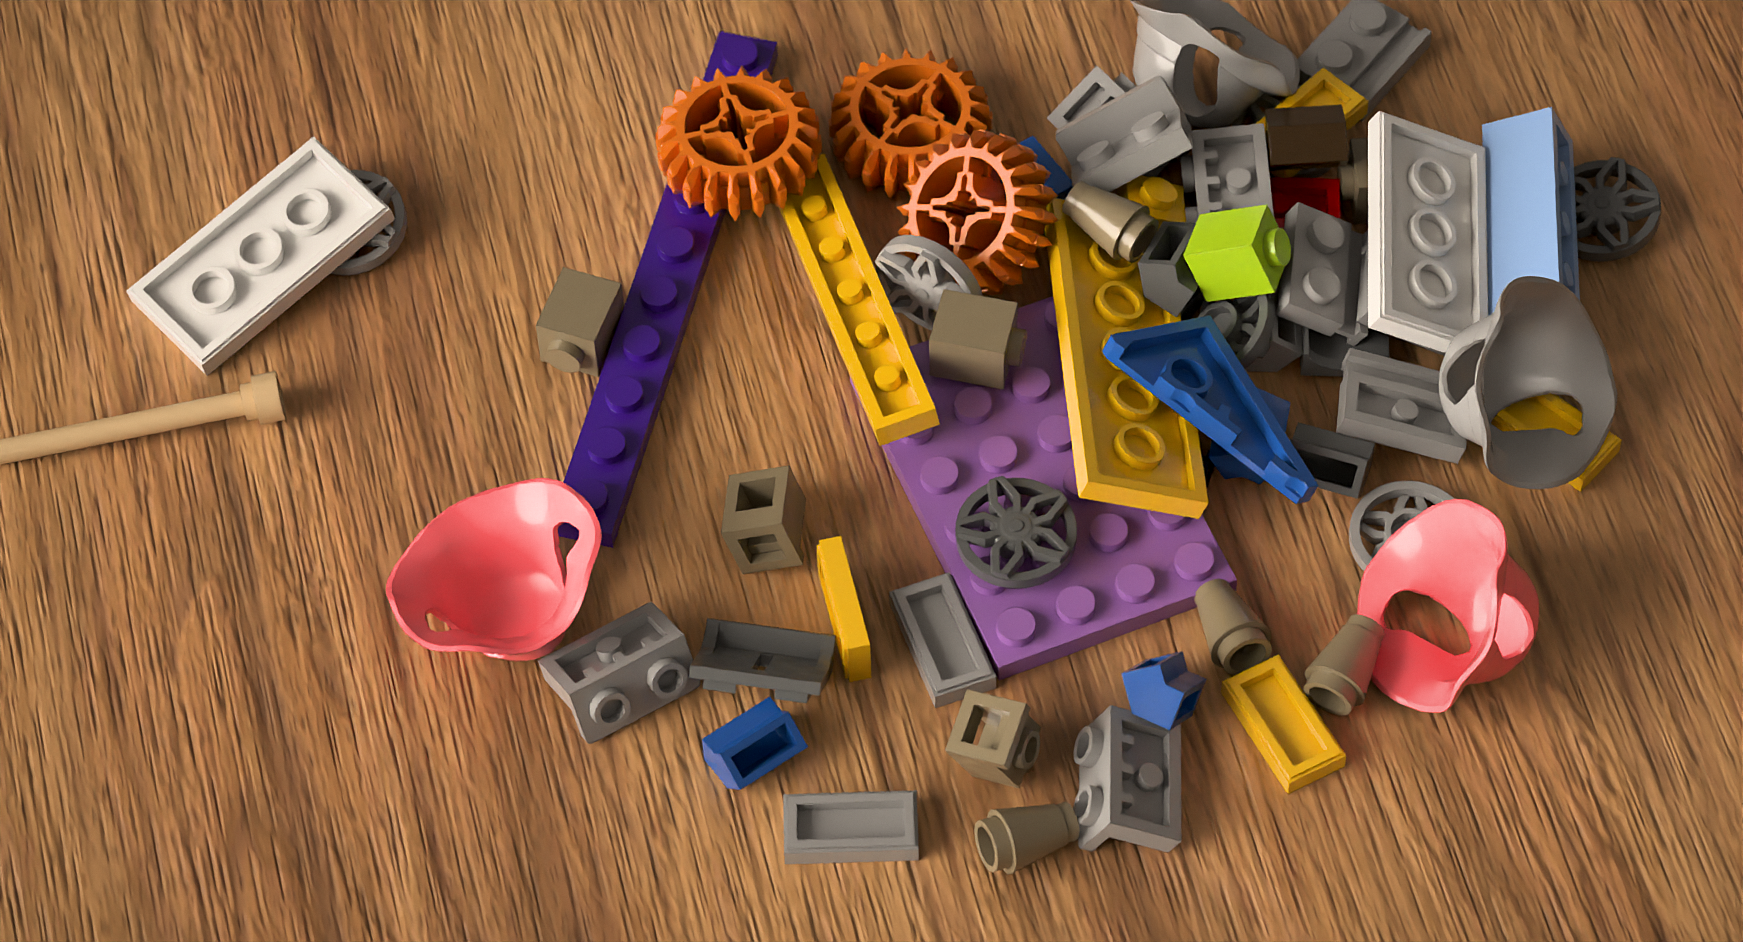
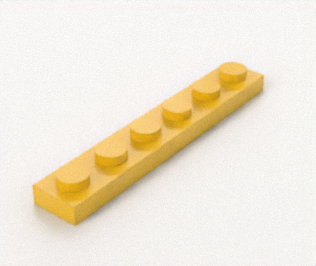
(858, 310)

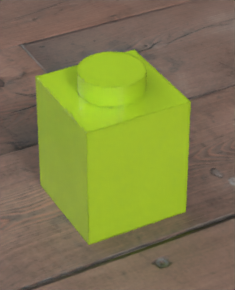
(1237, 253)

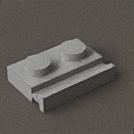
(1366, 49)
(1323, 274)
(1395, 406)

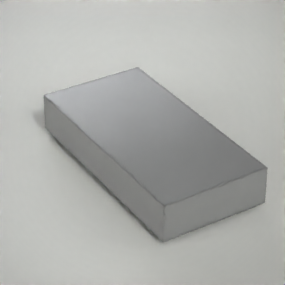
(942, 639)
(850, 827)

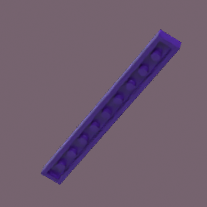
(651, 330)

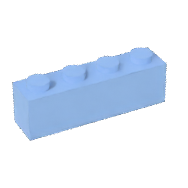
(1530, 202)

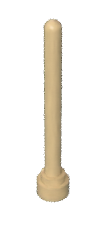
(256, 400)

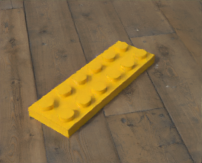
(1122, 436)

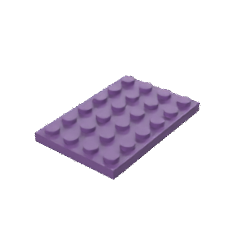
(1127, 560)

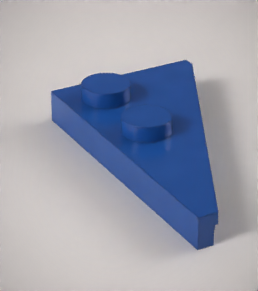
(1206, 384)

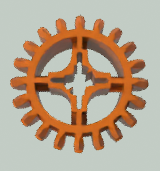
(905, 107)
(707, 160)
(967, 182)

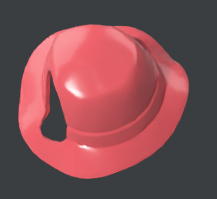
(1462, 562)
(498, 571)

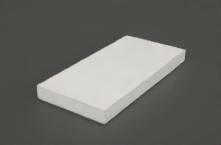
(1425, 232)
(260, 255)

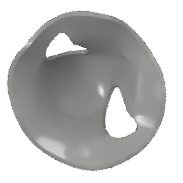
(1167, 48)
(1526, 349)

